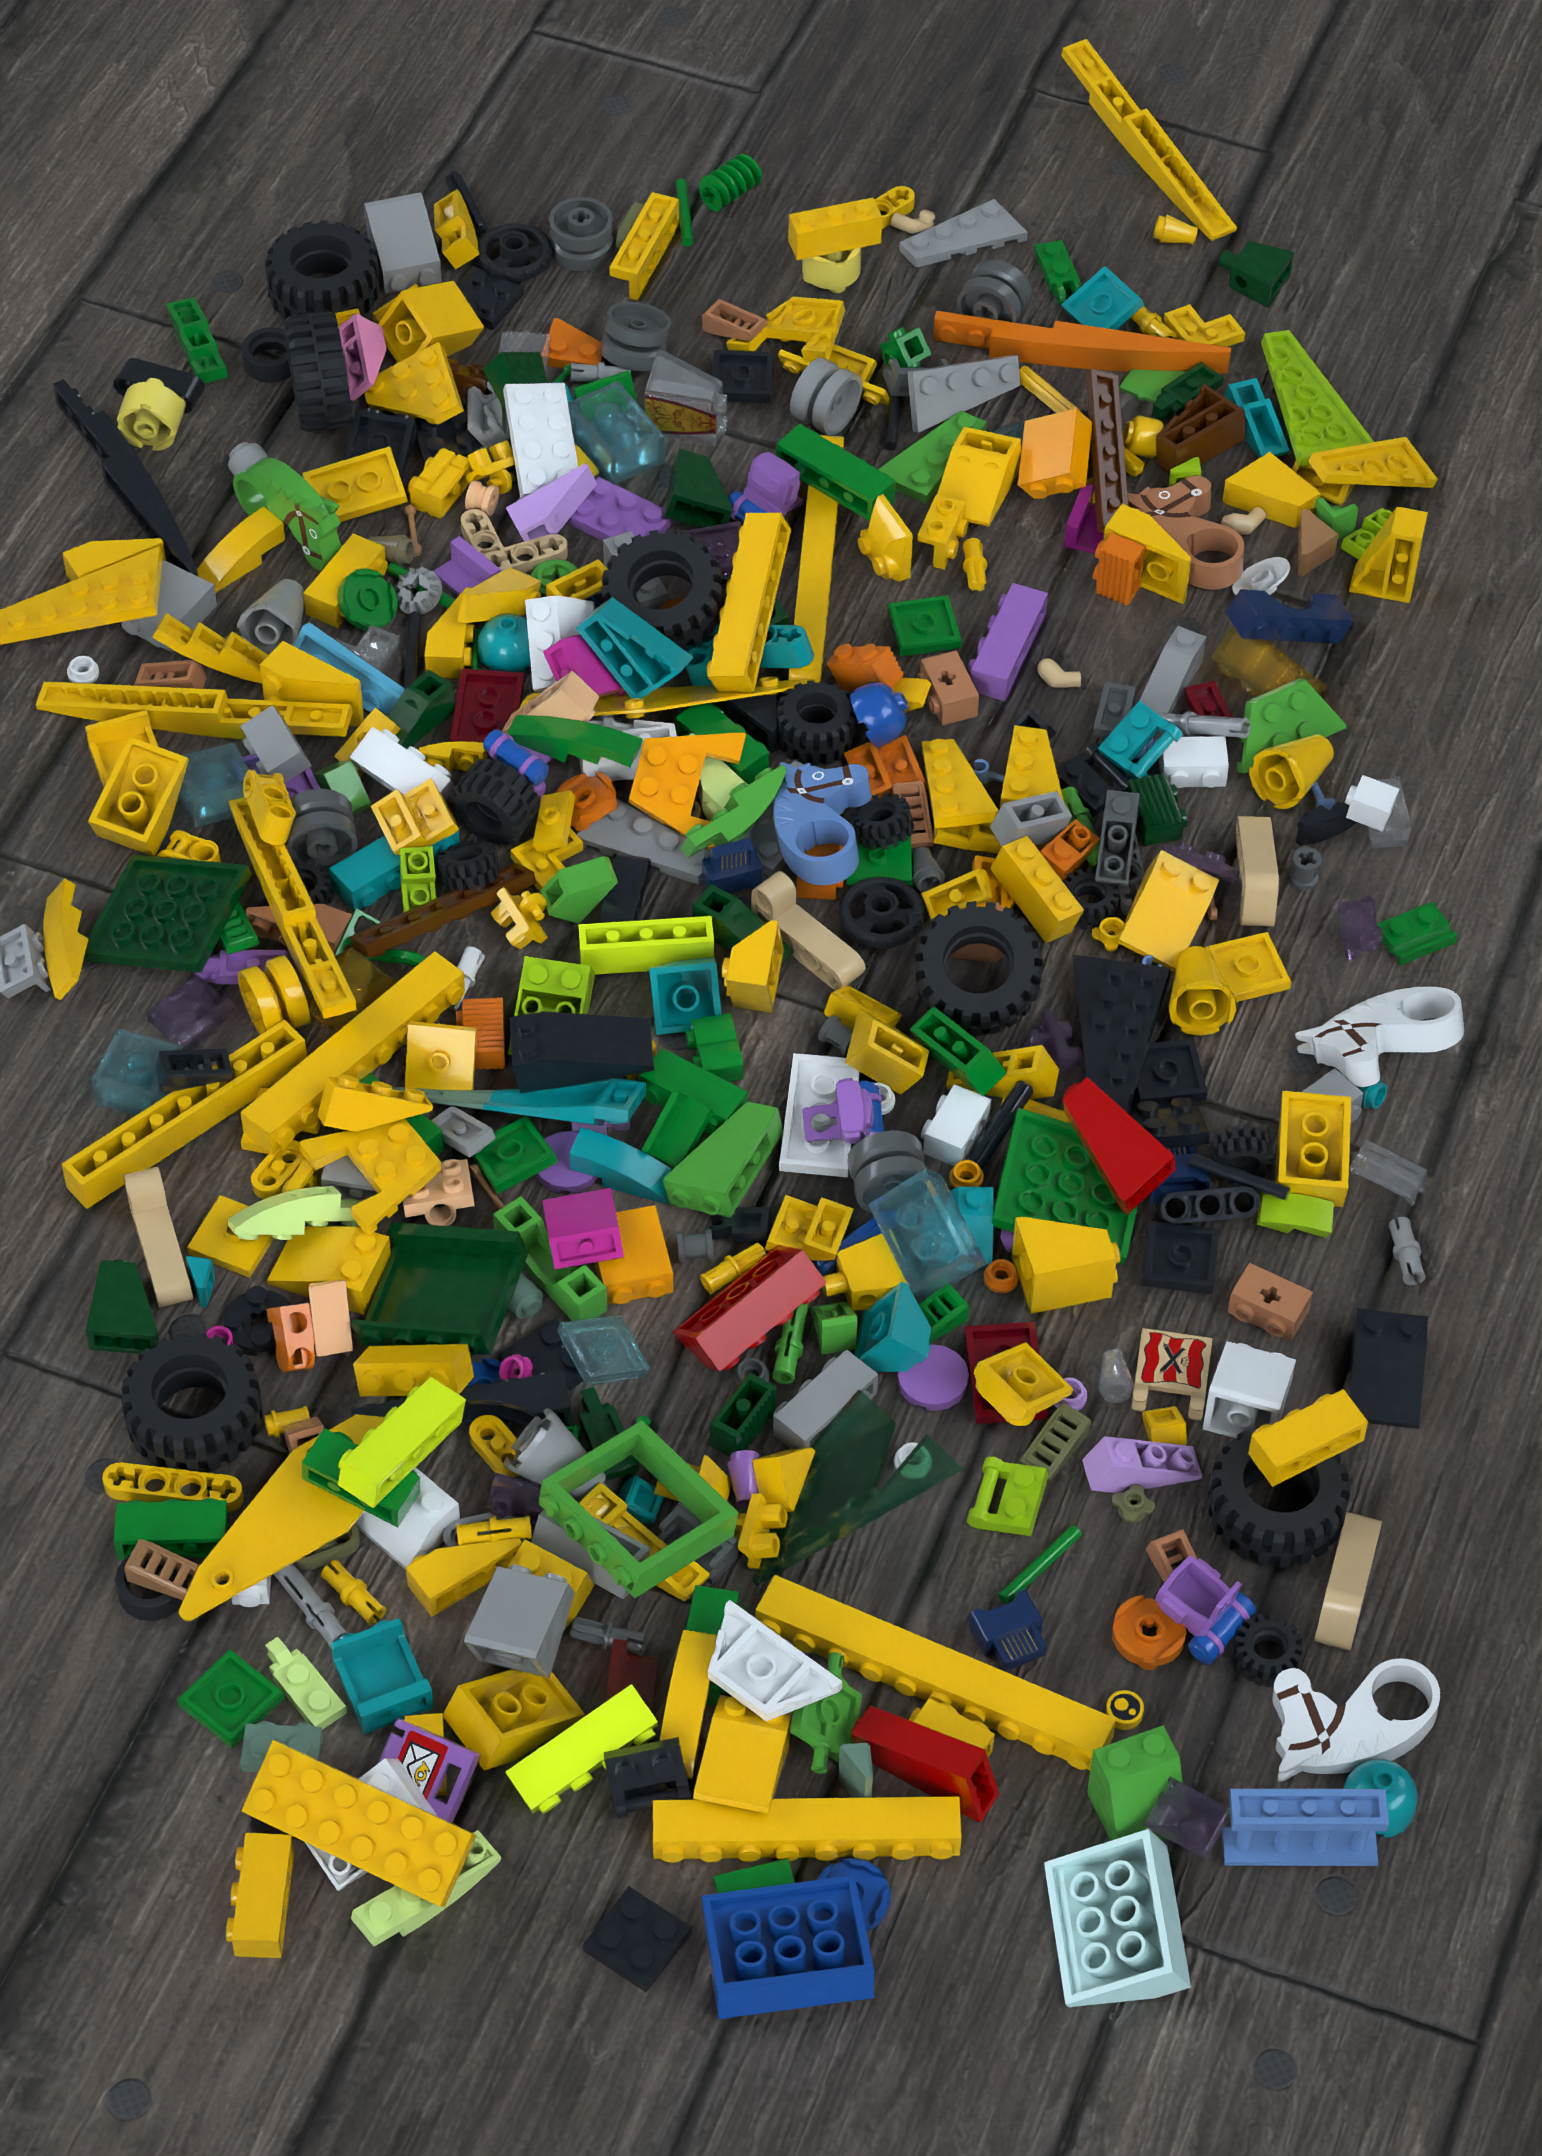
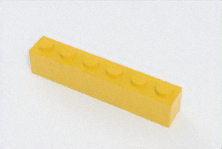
(749, 602)

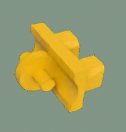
(483, 466)
(525, 912)
(754, 1527)

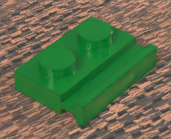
(1417, 933)

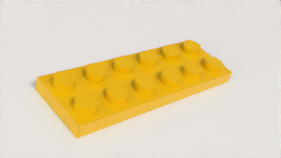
(359, 1823)

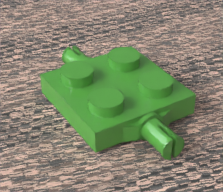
(829, 1720)

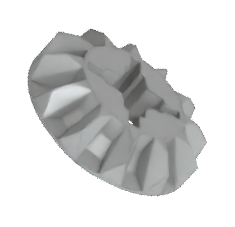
(424, 600)

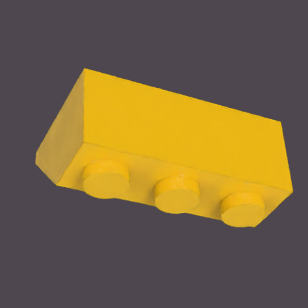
(754, 969)

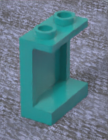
(381, 1675)

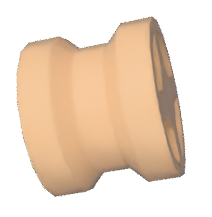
(482, 497)

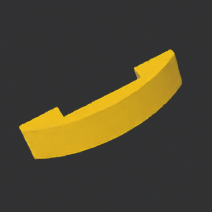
(612, 1510)
(689, 1694)

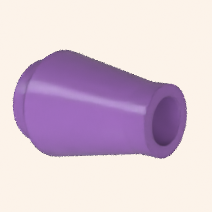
(743, 1475)

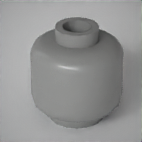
(244, 456)

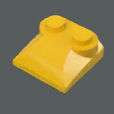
(887, 542)
(1019, 1384)

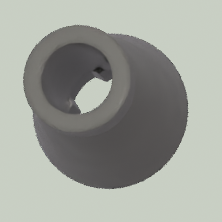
(926, 870)

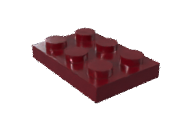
(485, 703)
(987, 1341)

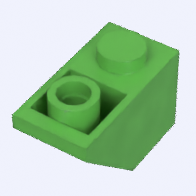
(578, 889)

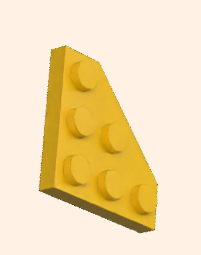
(418, 387)

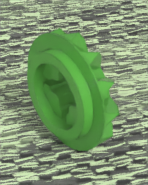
(549, 569)

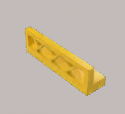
(646, 242)

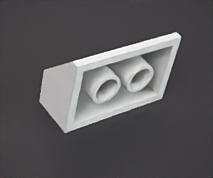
(547, 623)
(420, 1529)

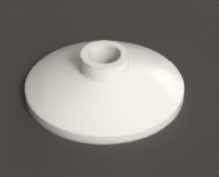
(1263, 575)

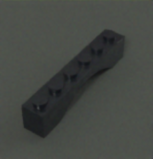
(511, 1400)

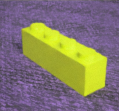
(644, 943)
(400, 1441)
(580, 1750)

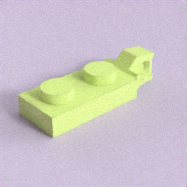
(304, 1685)

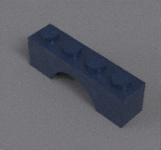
(1264, 618)

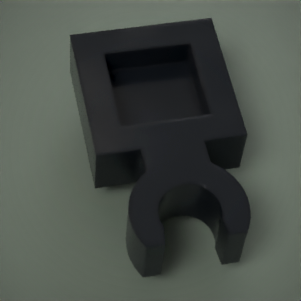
(747, 1225)

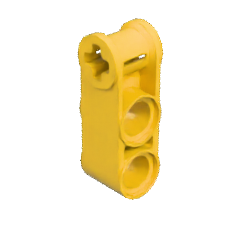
(269, 806)

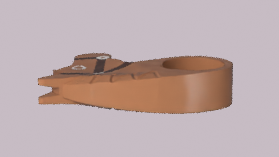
(1177, 513)

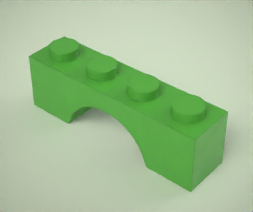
(571, 1288)

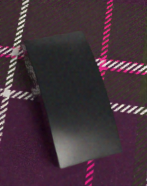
(1323, 824)

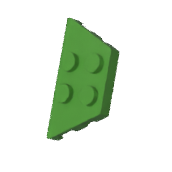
(1286, 716)

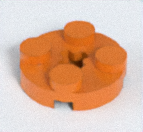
(598, 795)
(1143, 1649)

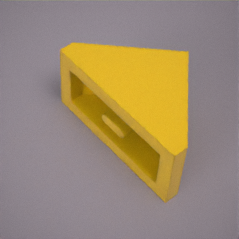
(783, 1475)

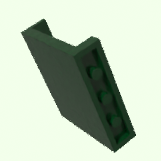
(444, 1287)

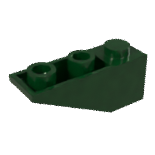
(422, 707)
(730, 918)

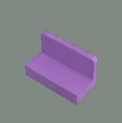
(465, 568)

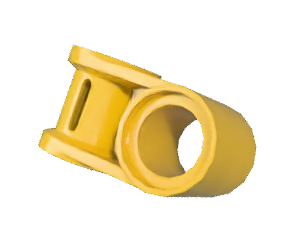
(190, 848)

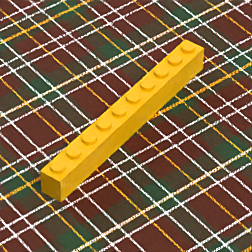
(935, 1672)

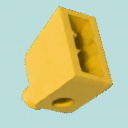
(864, 1273)

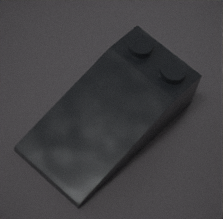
(577, 1048)

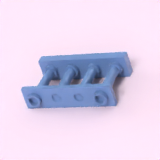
(1304, 1827)

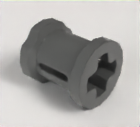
(1306, 863)
(836, 1034)
(694, 1246)

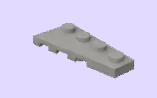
(947, 389)
(639, 835)

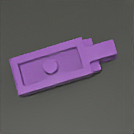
(225, 967)

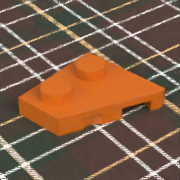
(571, 346)

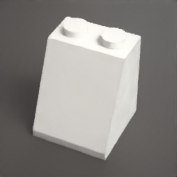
(1247, 1390)

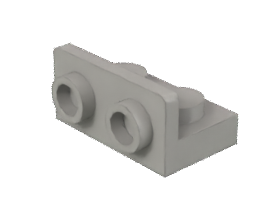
(22, 961)

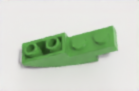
(740, 813)

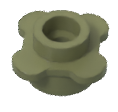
(1129, 1512)

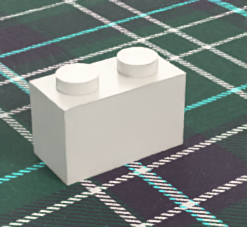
(1196, 762)
(956, 1125)

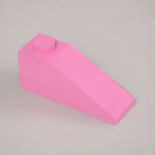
(363, 353)

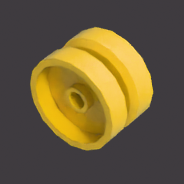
(273, 995)

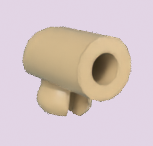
(915, 225)
(1244, 523)
(1055, 676)

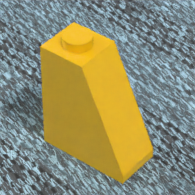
(1273, 488)

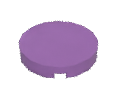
(559, 1175)
(936, 1381)

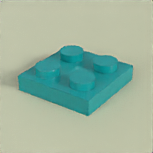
(1103, 302)

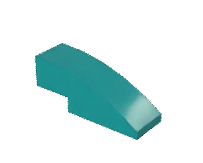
(1261, 423)
(619, 1165)

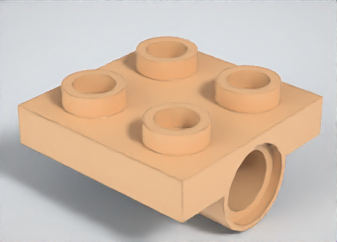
(448, 1187)

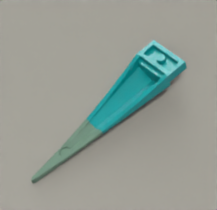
(585, 1103)

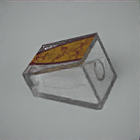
(685, 401)

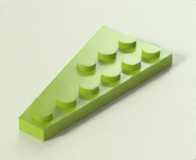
(1309, 404)

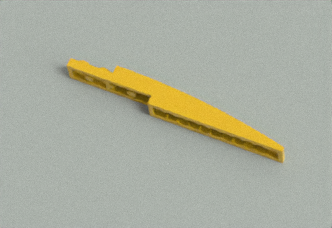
(1147, 141)
(189, 709)
(295, 916)

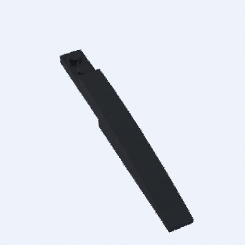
(126, 475)

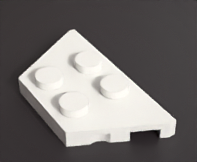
(765, 1668)

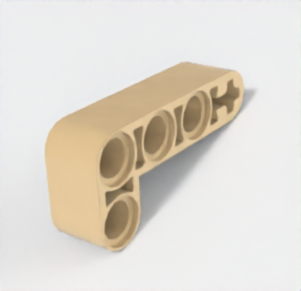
(1257, 871)
(809, 939)
(157, 1237)
(1348, 1581)

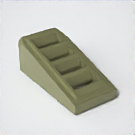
(1068, 1424)

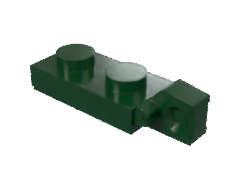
(1182, 389)
(601, 1424)

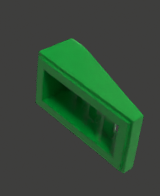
(238, 932)
(949, 1306)

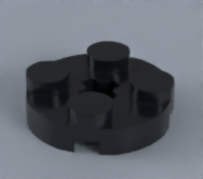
(240, 1319)

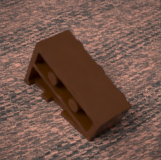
(1202, 430)

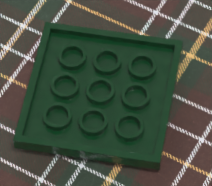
(166, 913)

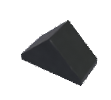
(757, 718)

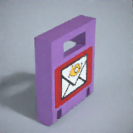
(427, 1760)

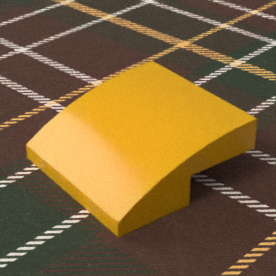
(415, 817)
(810, 1227)

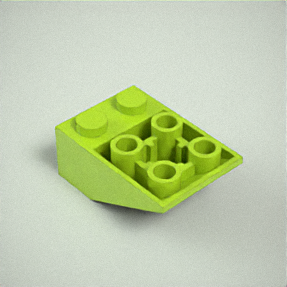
(553, 988)

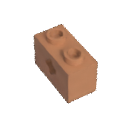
(951, 689)
(1270, 1302)

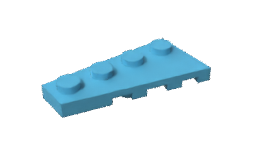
(376, 688)

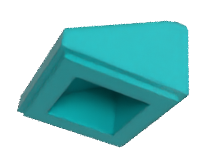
(202, 1278)
(641, 1499)

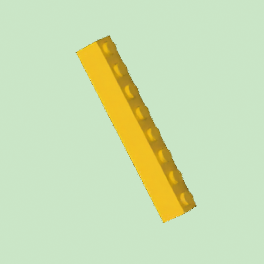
(353, 1051)
(182, 1116)
(808, 1829)

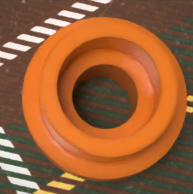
(1004, 1269)

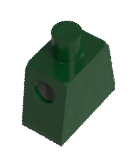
(1258, 271)

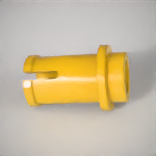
(275, 1421)

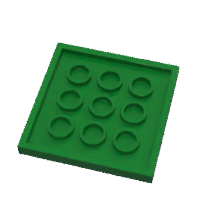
(1055, 1180)

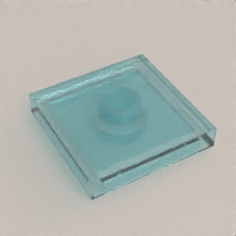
(603, 1349)

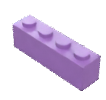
(1007, 641)

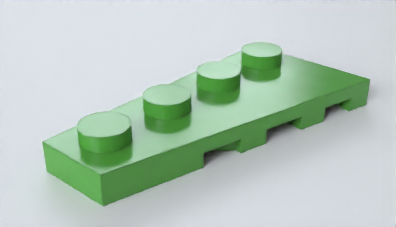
(922, 465)

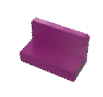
(1082, 523)

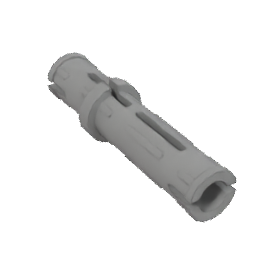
(1195, 724)
(319, 1613)

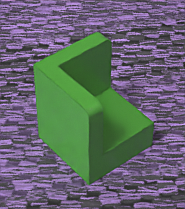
(1339, 519)

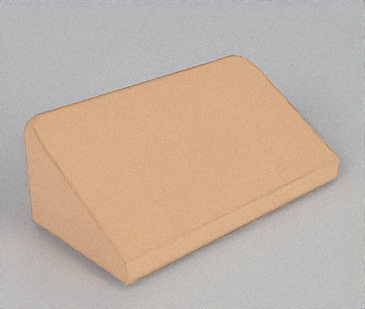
(330, 1317)

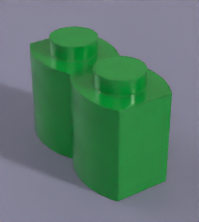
(716, 1046)

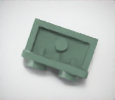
(259, 1737)

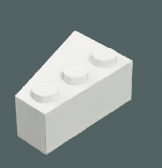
(639, 728)

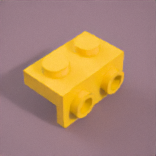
(943, 528)

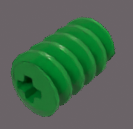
(729, 182)

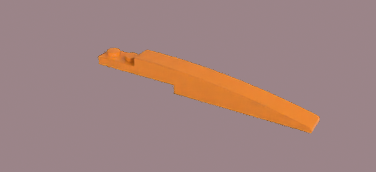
(1078, 345)

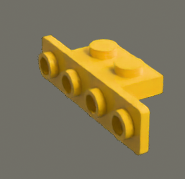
(847, 360)

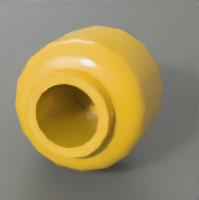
(1141, 434)

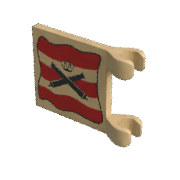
(1172, 1365)

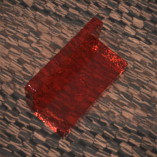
(633, 1670)

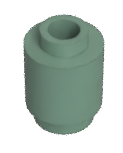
(526, 1299)

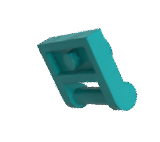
(1133, 735)

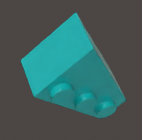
(632, 648)

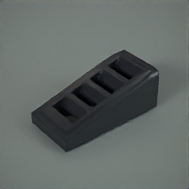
(184, 1079)

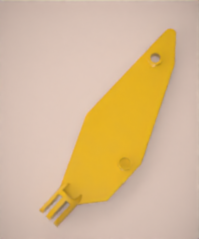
(678, 697)
(275, 1529)

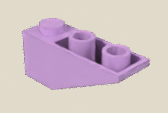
(552, 505)
(1122, 1462)

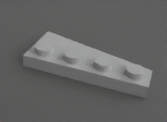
(963, 234)

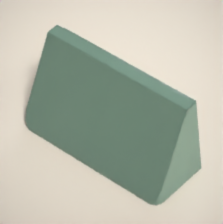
(856, 1770)

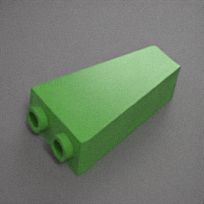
(726, 1162)

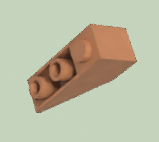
(331, 920)

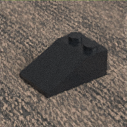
(1388, 1366)

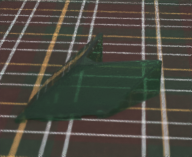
(843, 1482)

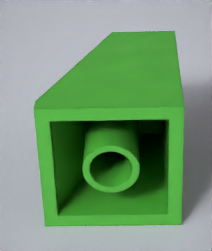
(1130, 1778)

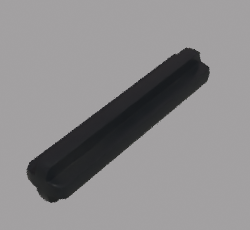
(455, 182)
(1000, 1124)

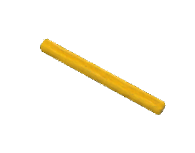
(1059, 403)

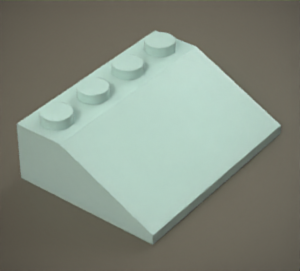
(1117, 1922)

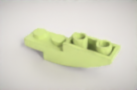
(287, 1212)
(404, 1912)

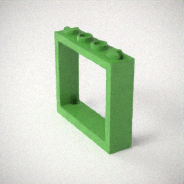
(674, 1473)

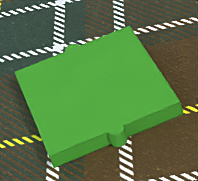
(1147, 383)

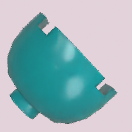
(505, 644)
(1399, 1787)

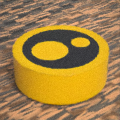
(1126, 1708)

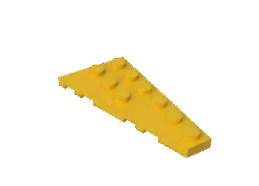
(98, 599)

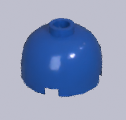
(880, 711)

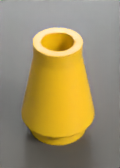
(1174, 231)

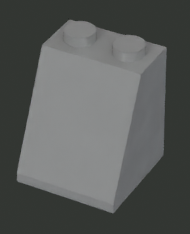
(403, 242)
(521, 1620)

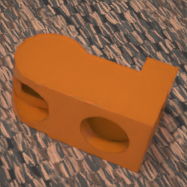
(293, 1336)

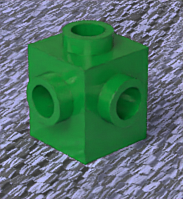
(905, 346)

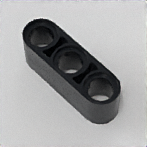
(184, 384)
(627, 896)
(1223, 1209)

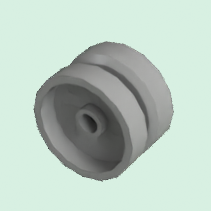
(826, 396)

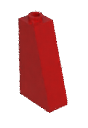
(1118, 1145)
(929, 1760)

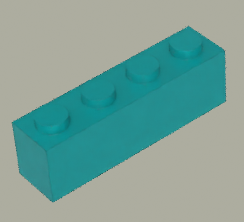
(374, 872)

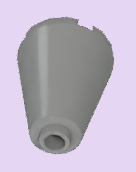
(274, 616)
(545, 1449)

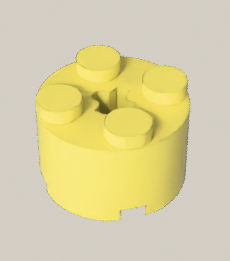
(833, 270)
(150, 414)

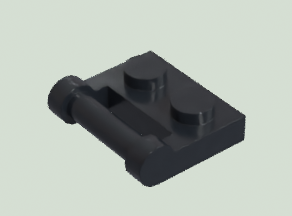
(1089, 784)
(646, 1766)

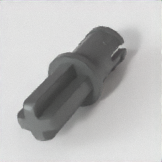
(603, 1634)

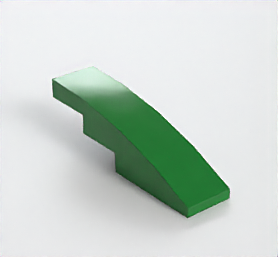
(196, 340)
(584, 740)

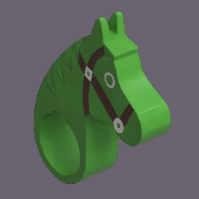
(294, 503)

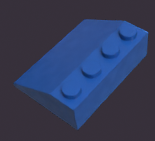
(787, 1947)

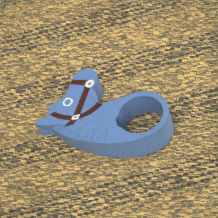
(809, 814)

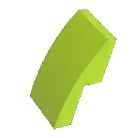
(1358, 541)
(417, 876)
(1297, 1212)

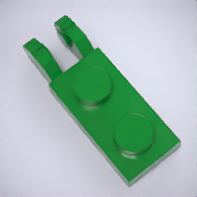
(1057, 269)

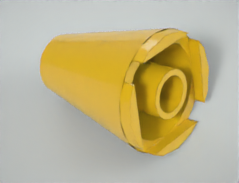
(1290, 769)
(1200, 994)

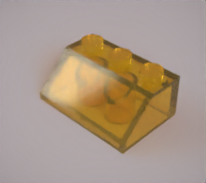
(1259, 664)

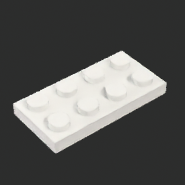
(539, 433)
(814, 1084)

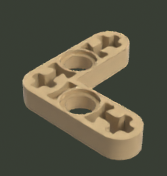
(501, 555)

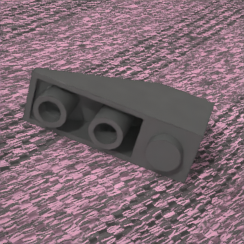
(1117, 837)

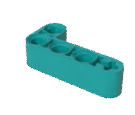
(784, 648)

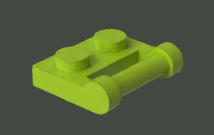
(1019, 1499)

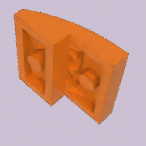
(887, 764)

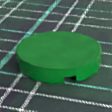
(367, 599)

